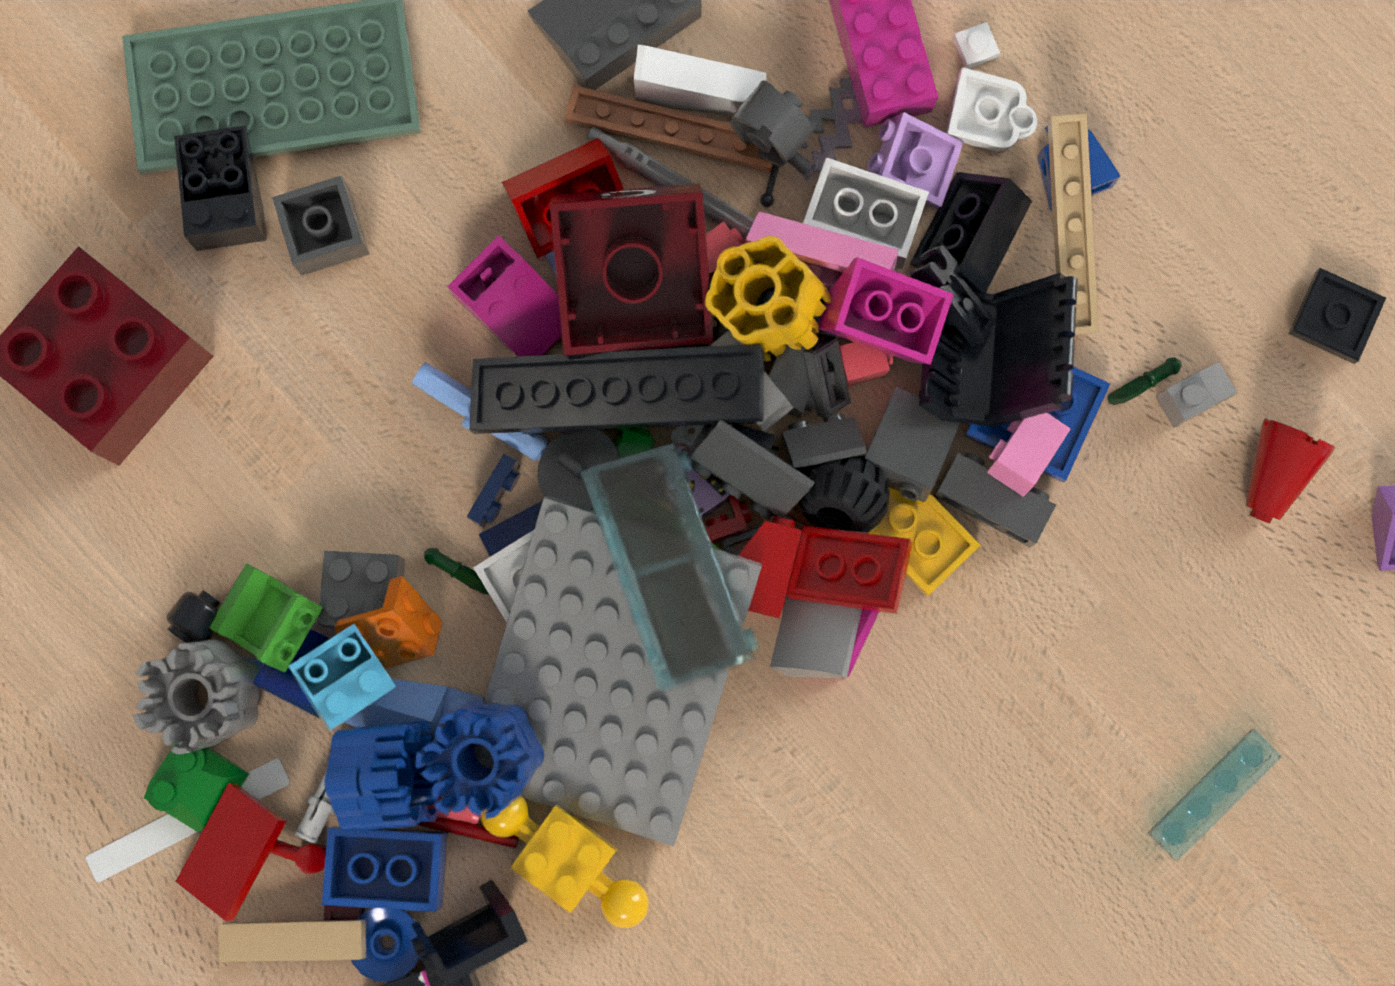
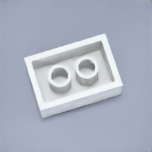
(866, 207)

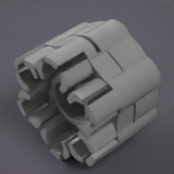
(173, 699)

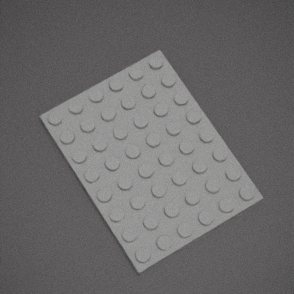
(588, 690)

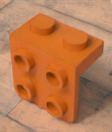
(400, 629)

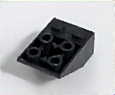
(219, 189)

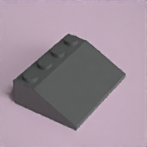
(603, 35)

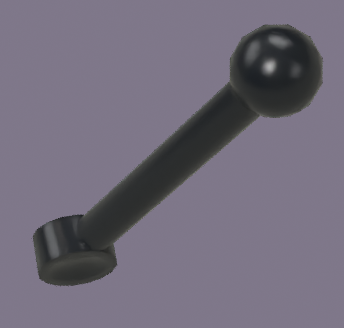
(767, 198)

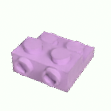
(916, 156)

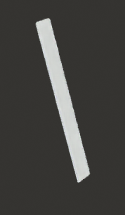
(168, 830)

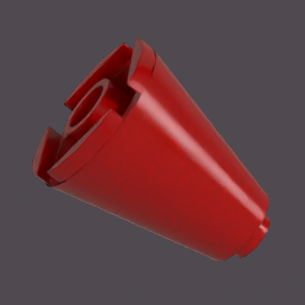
(1283, 468)

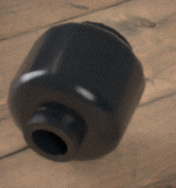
(193, 616)

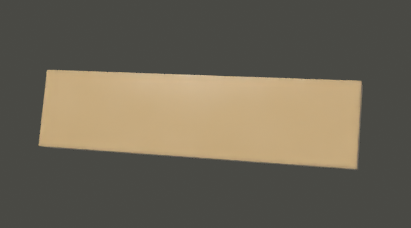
(292, 941)

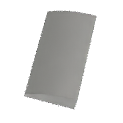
(815, 639)

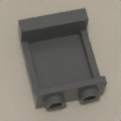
(910, 446)

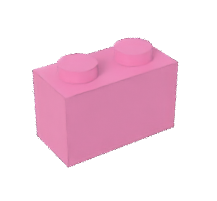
(1027, 451)

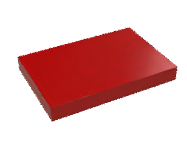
(849, 569)
(230, 851)

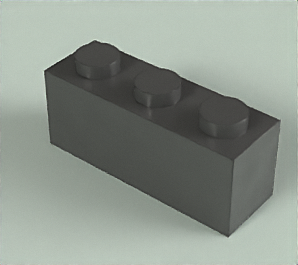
(992, 502)

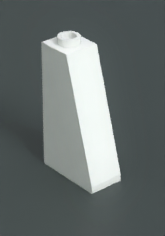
(691, 82)

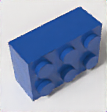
(385, 869)

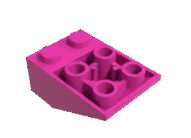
(510, 300)

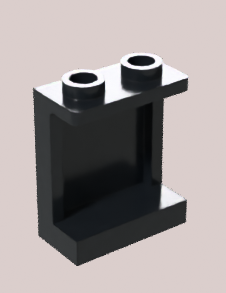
(471, 940)

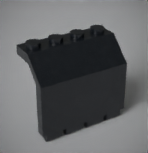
(1017, 368)

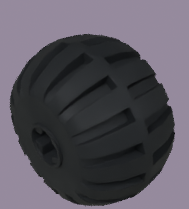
(846, 495)

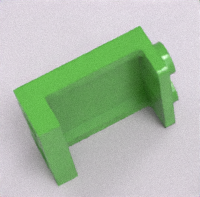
(266, 617)

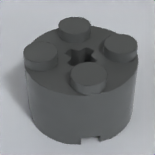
(773, 123)

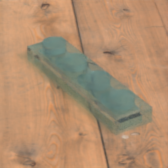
(1214, 794)

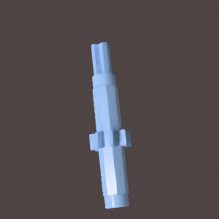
(459, 399)

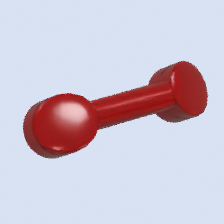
(307, 858)

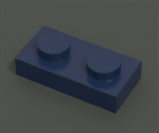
(487, 504)

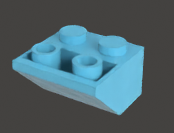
(341, 677)

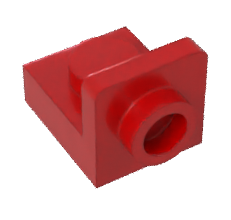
(723, 528)

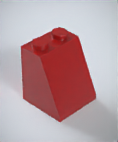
(776, 549)

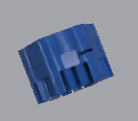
(459, 774)
(376, 777)

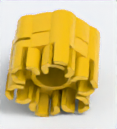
(787, 317)

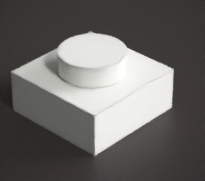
(976, 45)

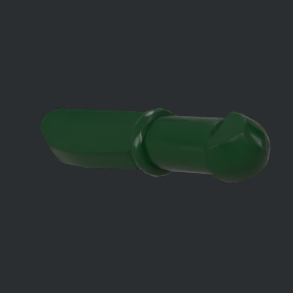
(1144, 382)
(455, 569)

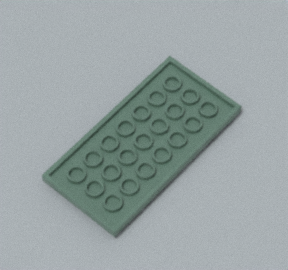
(285, 75)

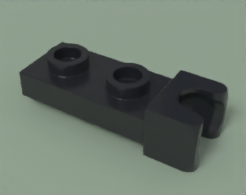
(965, 308)

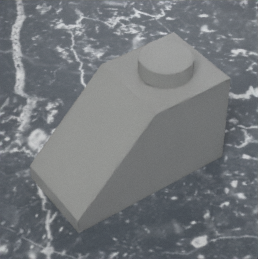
(1196, 394)

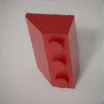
(576, 171)

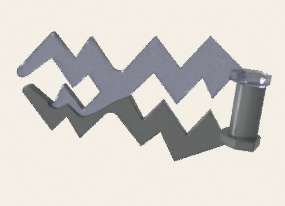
(828, 142)

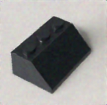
(976, 225)

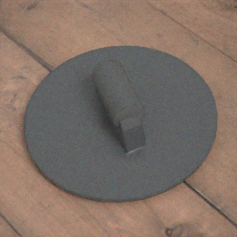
(565, 459)

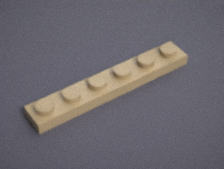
(1073, 212)

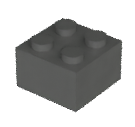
(320, 225)
(355, 583)

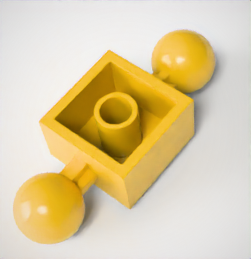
(567, 860)

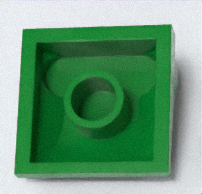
(192, 785)

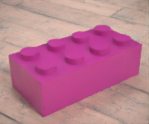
(885, 58)

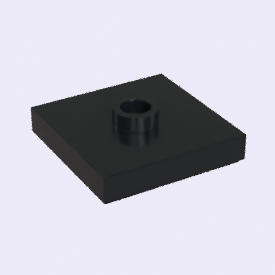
(1337, 315)

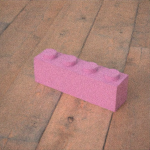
(821, 250)

